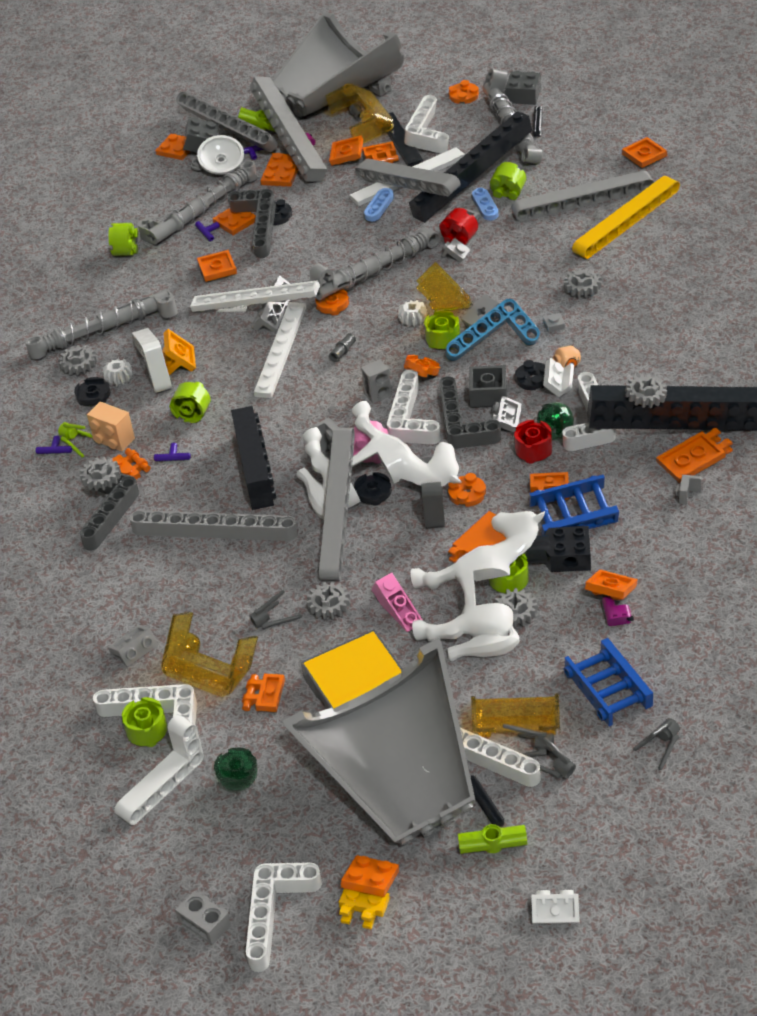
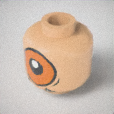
(567, 355)

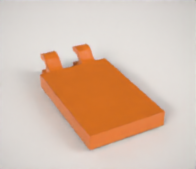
(694, 454)
(478, 535)

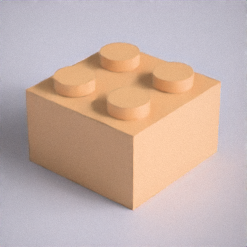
(111, 426)

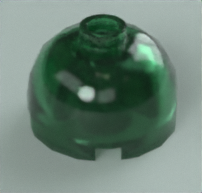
(557, 416)
(236, 769)

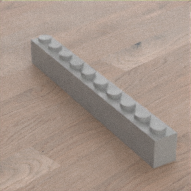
(288, 129)

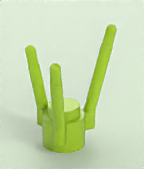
(70, 431)

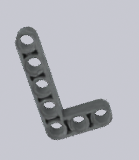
(264, 204)
(464, 434)
(433, 502)
(109, 513)

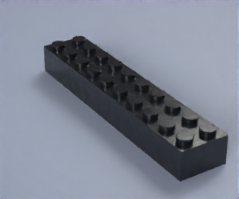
(683, 409)

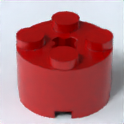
(458, 225)
(533, 441)

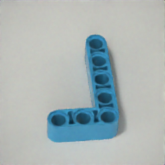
(490, 326)

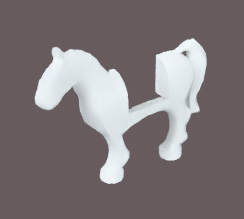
(392, 452)
(485, 622)

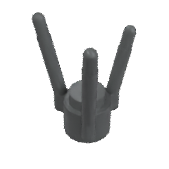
(260, 616)
(666, 731)
(538, 736)
(562, 764)

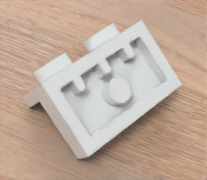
(557, 378)
(555, 908)

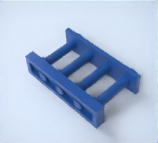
(594, 519)
(620, 667)

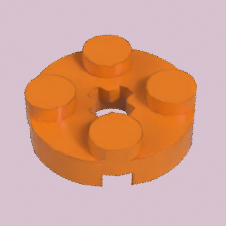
(463, 92)
(334, 307)
(422, 366)
(474, 484)

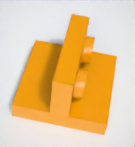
(177, 352)

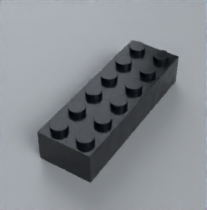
(254, 457)

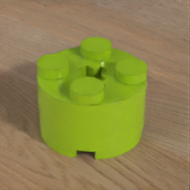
(507, 181)
(123, 239)
(441, 329)
(190, 402)
(517, 579)
(144, 722)

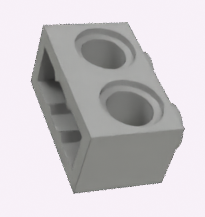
(376, 381)
(201, 921)

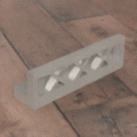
(266, 310)

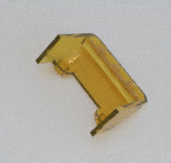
(374, 118)
(442, 290)
(186, 664)
(528, 713)

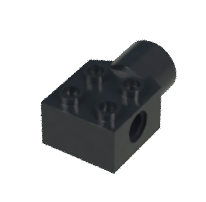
(562, 549)

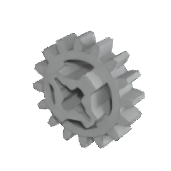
(582, 282)
(77, 360)
(646, 390)
(100, 473)
(328, 600)
(525, 605)

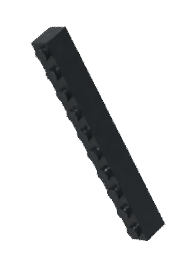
(475, 163)

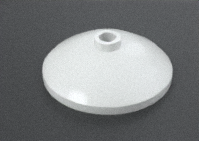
(220, 154)

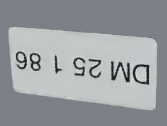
(235, 309)

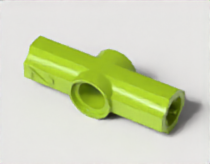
(256, 118)
(492, 839)

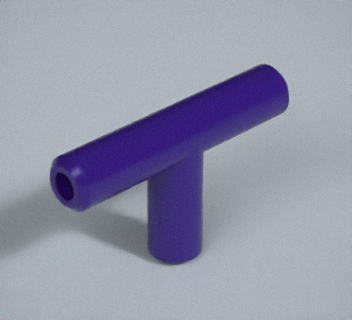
(251, 150)
(206, 230)
(54, 448)
(173, 455)

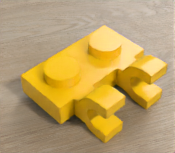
(366, 903)

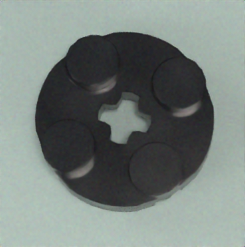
(283, 212)
(524, 372)
(85, 395)
(373, 496)

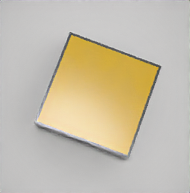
(350, 669)

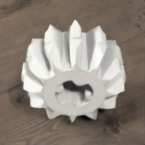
(412, 313)
(117, 372)

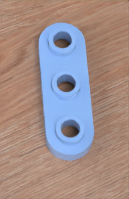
(378, 204)
(485, 204)

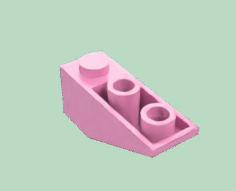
(395, 601)

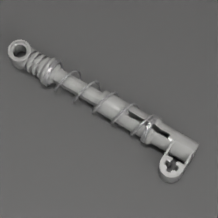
(499, 103)
(155, 231)
(344, 278)
(137, 308)

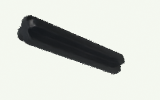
(537, 124)
(486, 803)

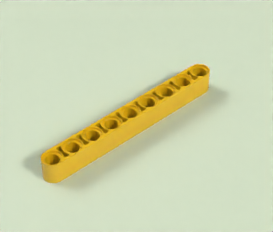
(625, 217)

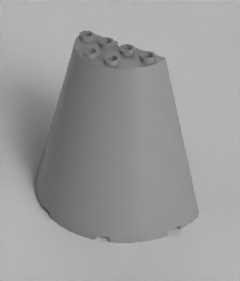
(331, 60)
(383, 741)

